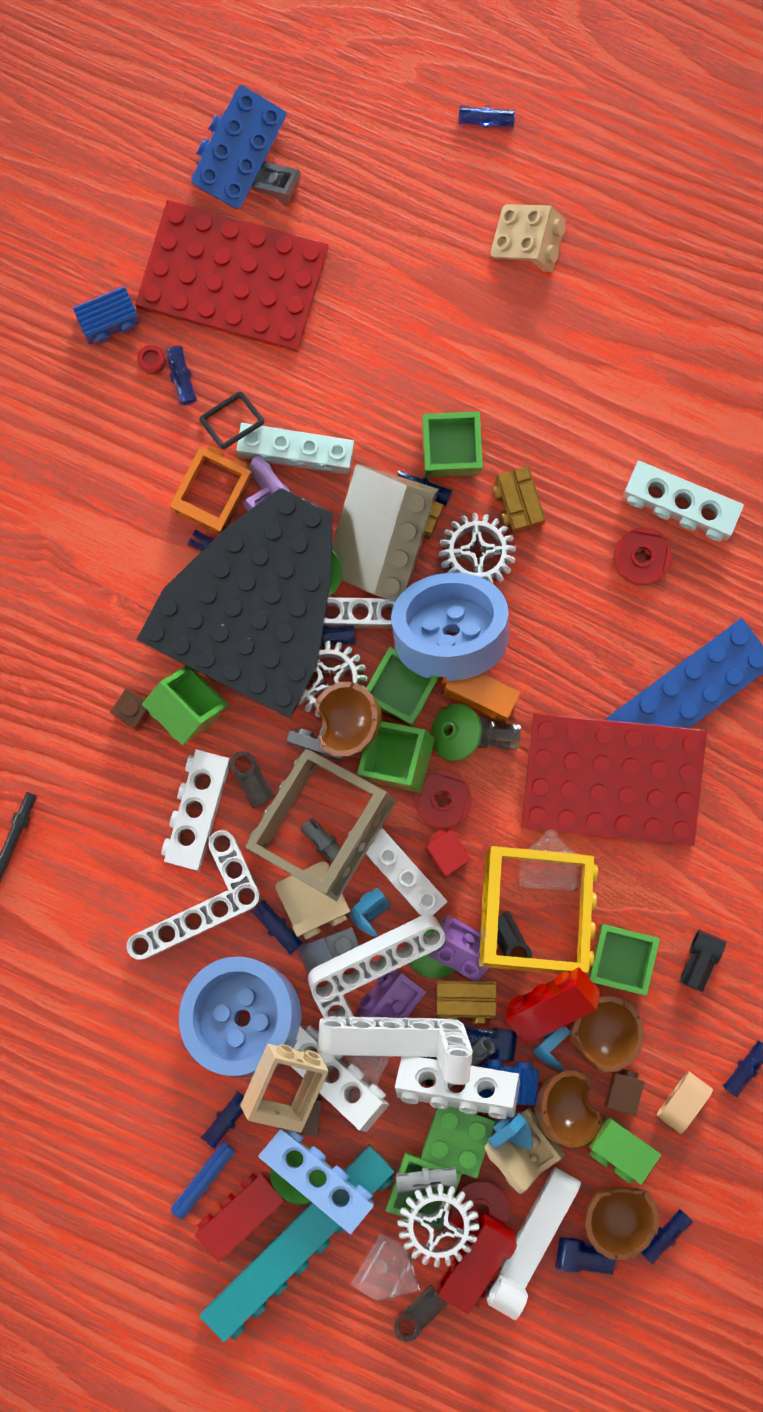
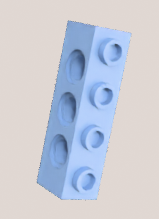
(346, 1215)

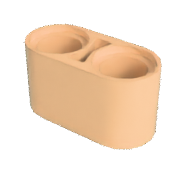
(684, 1102)

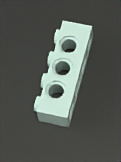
(297, 449)
(725, 509)

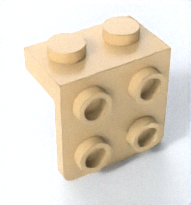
(529, 234)
(309, 907)
(524, 1165)

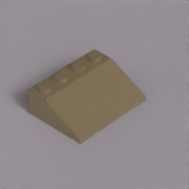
(382, 530)

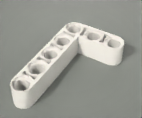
(347, 605)
(204, 909)
(367, 970)
(400, 1037)
(533, 1238)

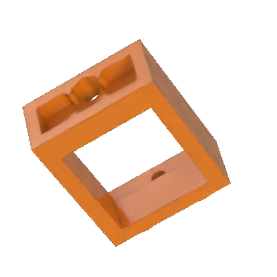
(199, 516)
(483, 695)

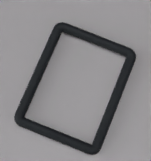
(242, 434)

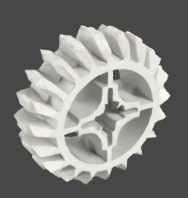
(490, 549)
(339, 671)
(451, 1230)

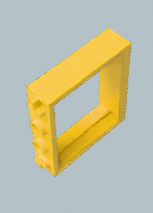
(490, 911)

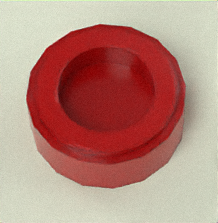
(151, 359)

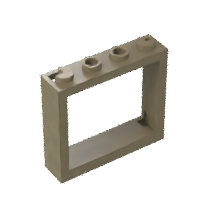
(355, 844)

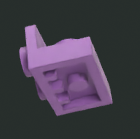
(460, 949)
(391, 997)

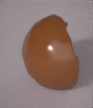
(349, 718)
(609, 1035)
(565, 1110)
(621, 1222)

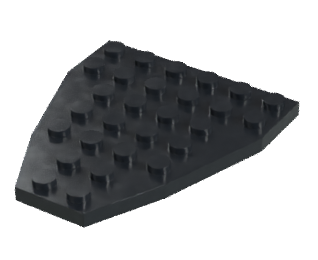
(253, 603)

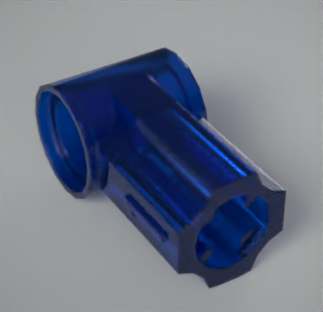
(502, 1039)
(576, 1255)

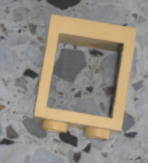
(279, 1114)

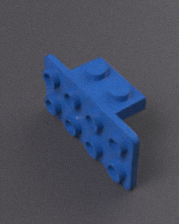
(237, 146)

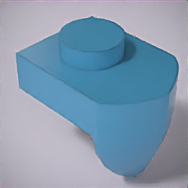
(369, 907)
(549, 1042)
(514, 1130)

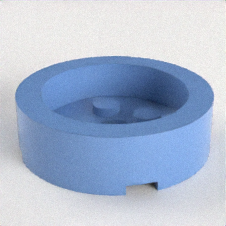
(454, 604)
(212, 1010)

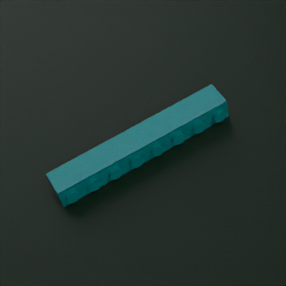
(289, 1252)

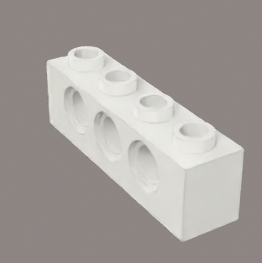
(217, 769)
(404, 875)
(418, 1069)
(371, 1103)

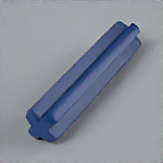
(202, 1180)

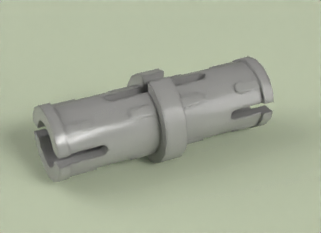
(421, 1179)

